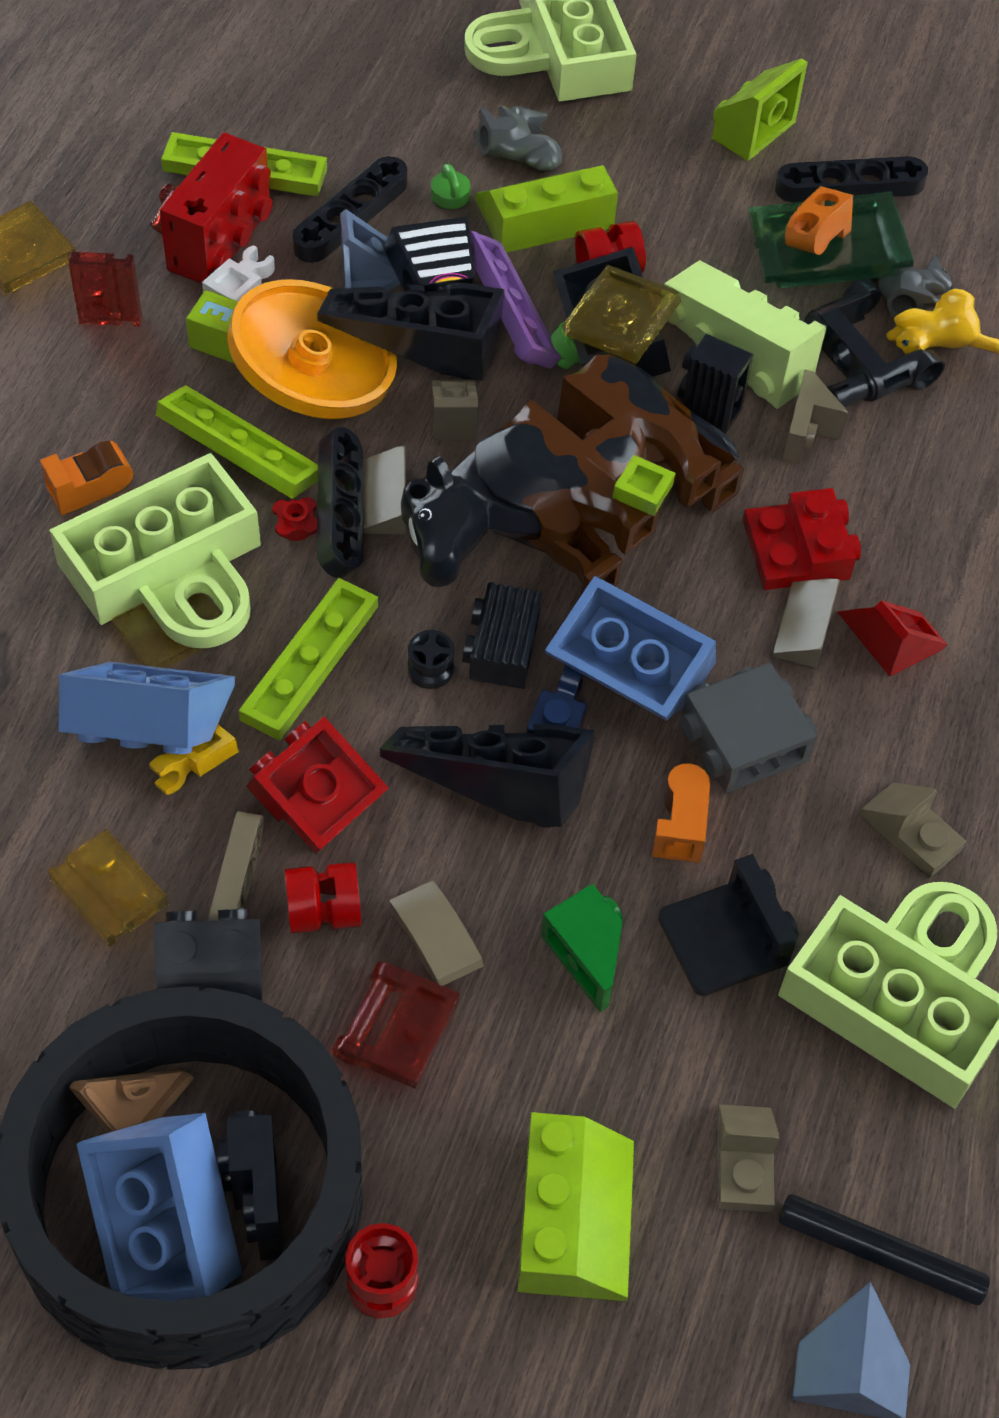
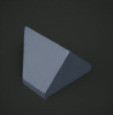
(364, 255)
(854, 1361)

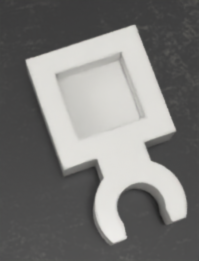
(237, 279)

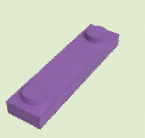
(518, 311)

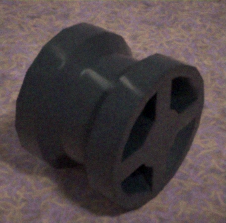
(422, 652)

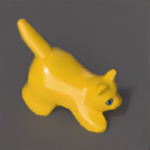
(949, 326)

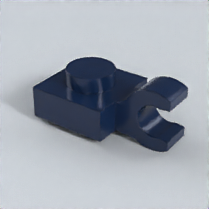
(561, 707)

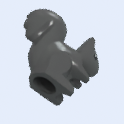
(517, 138)
(915, 287)

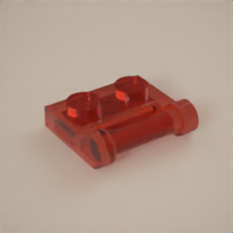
(411, 1031)

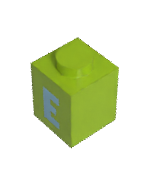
(209, 324)

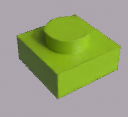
(643, 485)

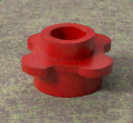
(295, 527)

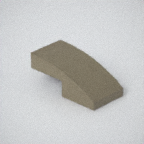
(437, 933)

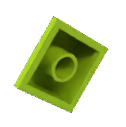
(760, 110)

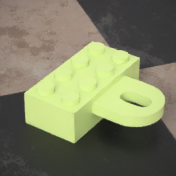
(573, 40)
(162, 549)
(902, 993)

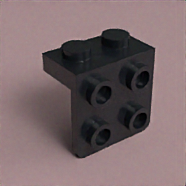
(731, 930)

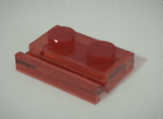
(105, 288)

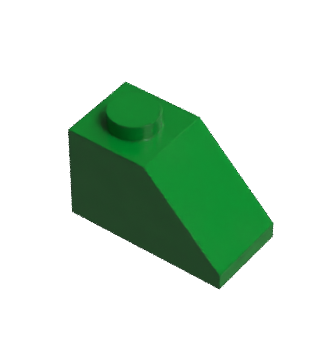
(586, 940)

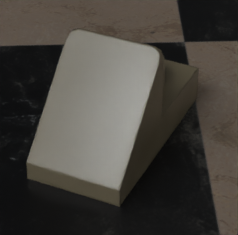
(454, 410)
(815, 414)
(906, 821)
(746, 1158)

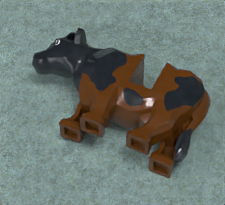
(556, 477)

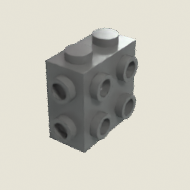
(748, 727)

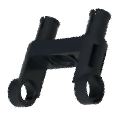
(863, 367)

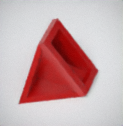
(894, 635)

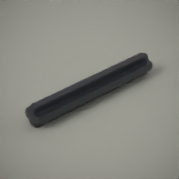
(885, 1249)

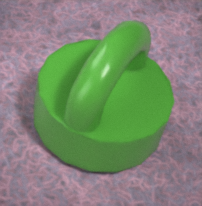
(450, 188)
(565, 347)

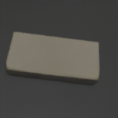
(382, 492)
(806, 621)

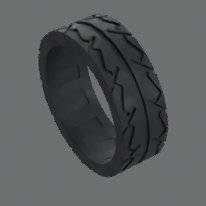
(132, 1038)

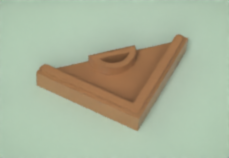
(131, 1098)

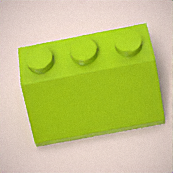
(549, 208)
(576, 1209)

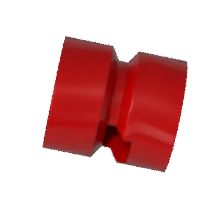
(620, 236)
(304, 897)
(382, 1270)

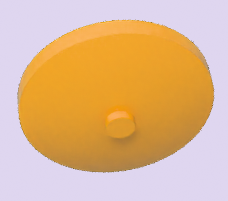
(302, 360)

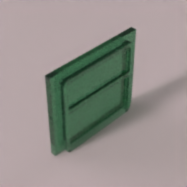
(870, 250)

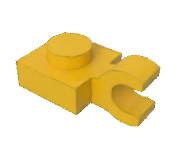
(203, 758)

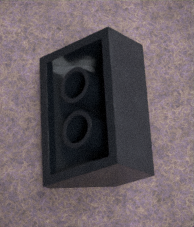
(575, 282)

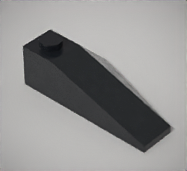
(436, 329)
(518, 774)

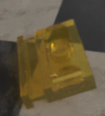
(108, 887)

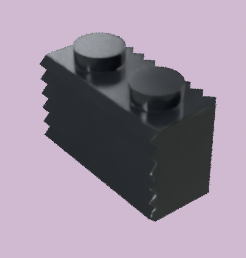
(715, 381)
(504, 635)

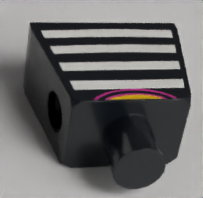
(431, 254)

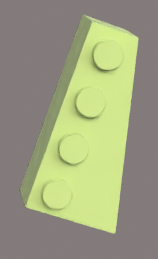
(777, 338)

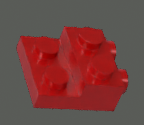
(802, 539)
(315, 783)

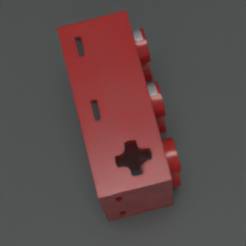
(216, 207)

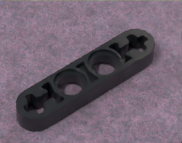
(905, 173)
(368, 182)
(340, 546)

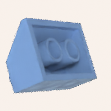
(633, 649)
(142, 705)
(161, 1209)

